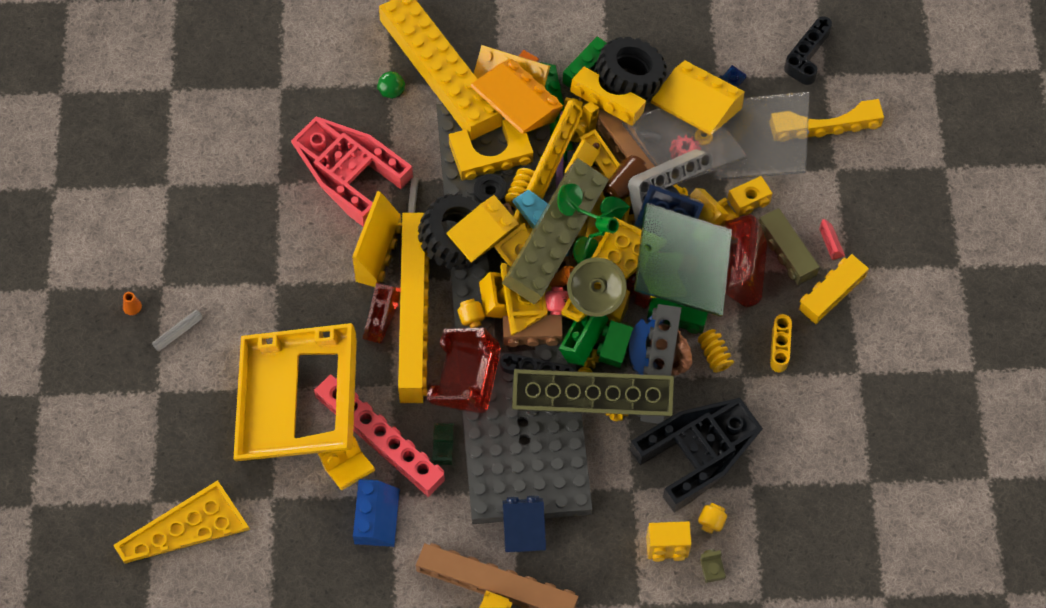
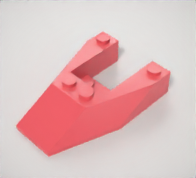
(339, 155)

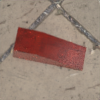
(381, 311)

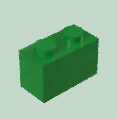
(615, 343)

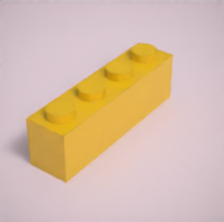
(833, 288)

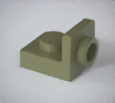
(712, 565)

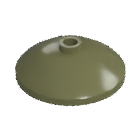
(592, 300)

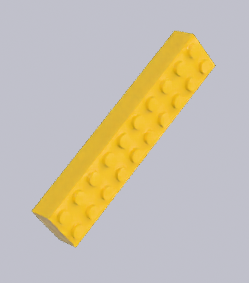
(439, 65)
(413, 313)

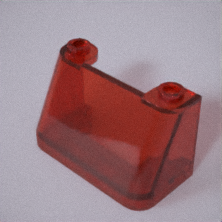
(747, 278)
(467, 370)

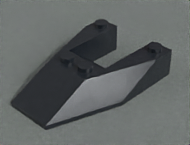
(709, 437)

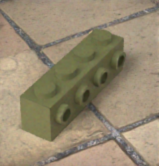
(788, 247)

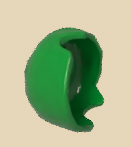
(391, 85)

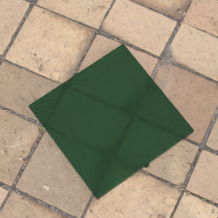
(683, 260)

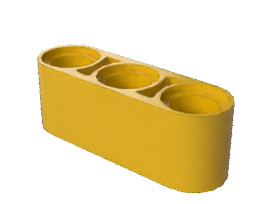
(781, 335)

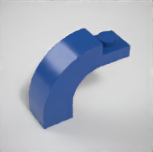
(637, 345)

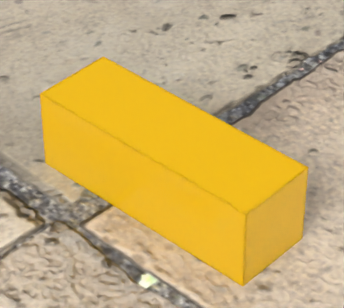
(590, 116)

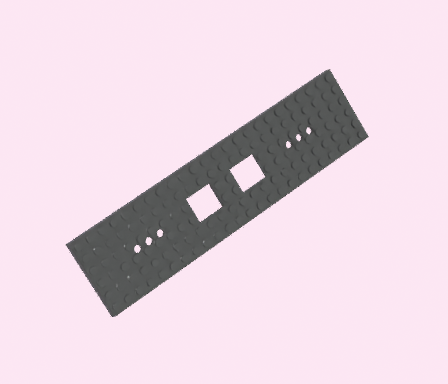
(496, 461)

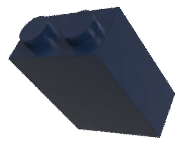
(524, 524)

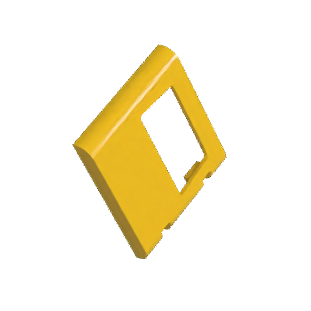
(269, 392)

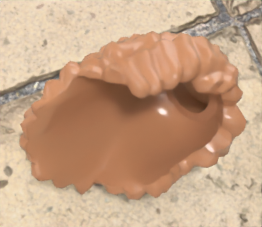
(682, 356)

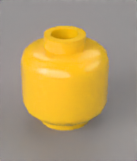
(471, 313)
(712, 518)

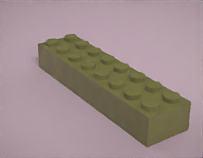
(553, 235)
(593, 392)

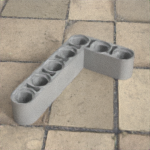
(667, 175)

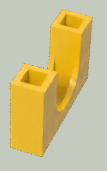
(472, 164)

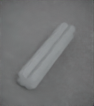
(177, 330)

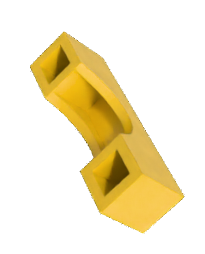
(625, 107)

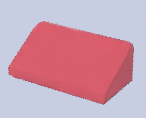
(831, 240)

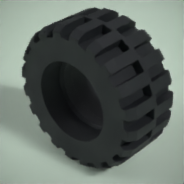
(635, 56)
(435, 239)

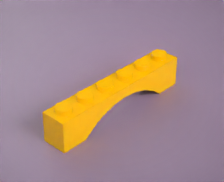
(865, 115)

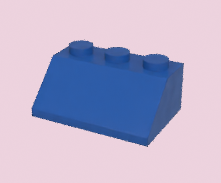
(376, 513)

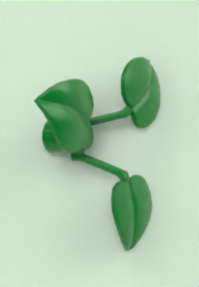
(569, 199)

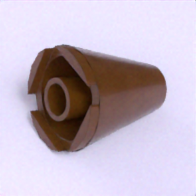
(618, 183)

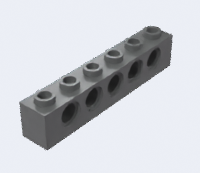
(672, 314)

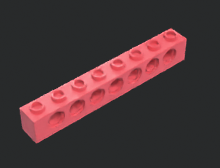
(425, 482)

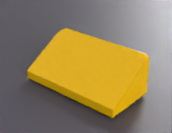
(585, 153)

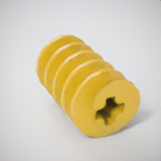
(519, 184)
(714, 352)

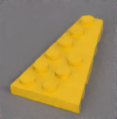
(619, 248)
(196, 520)

